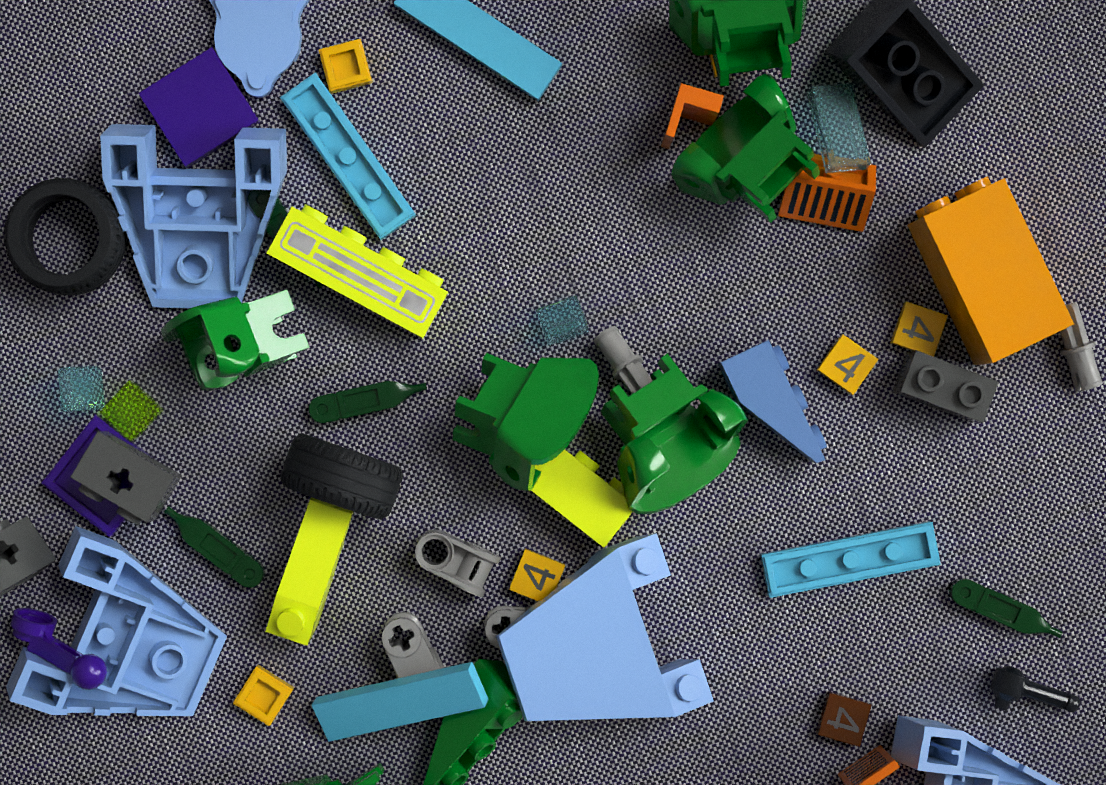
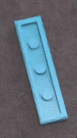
(487, 42)
(348, 156)
(850, 559)
(400, 701)

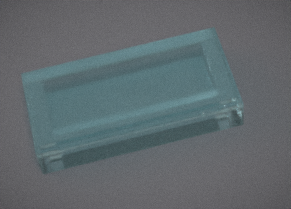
(838, 128)

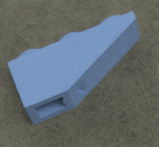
(764, 391)

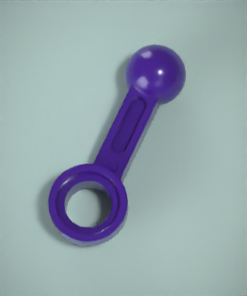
(37, 628)

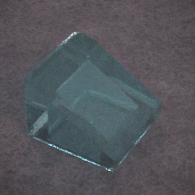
(81, 388)

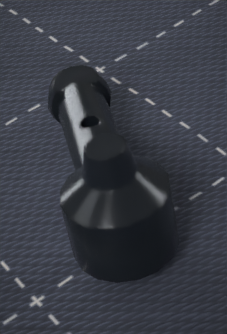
(1011, 684)

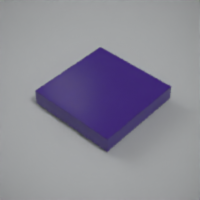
(199, 107)
(58, 481)

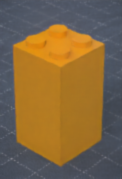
(989, 271)

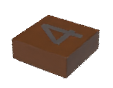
(843, 718)

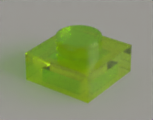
(131, 410)

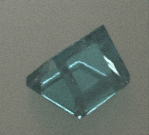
(562, 320)

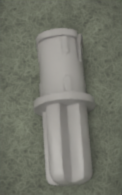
(1080, 352)
(622, 359)

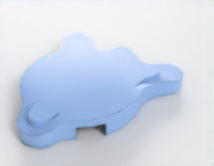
(258, 39)

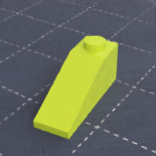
(309, 572)

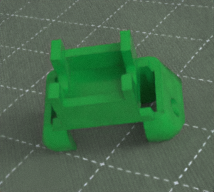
(739, 32)
(747, 152)
(207, 331)
(527, 413)
(668, 442)

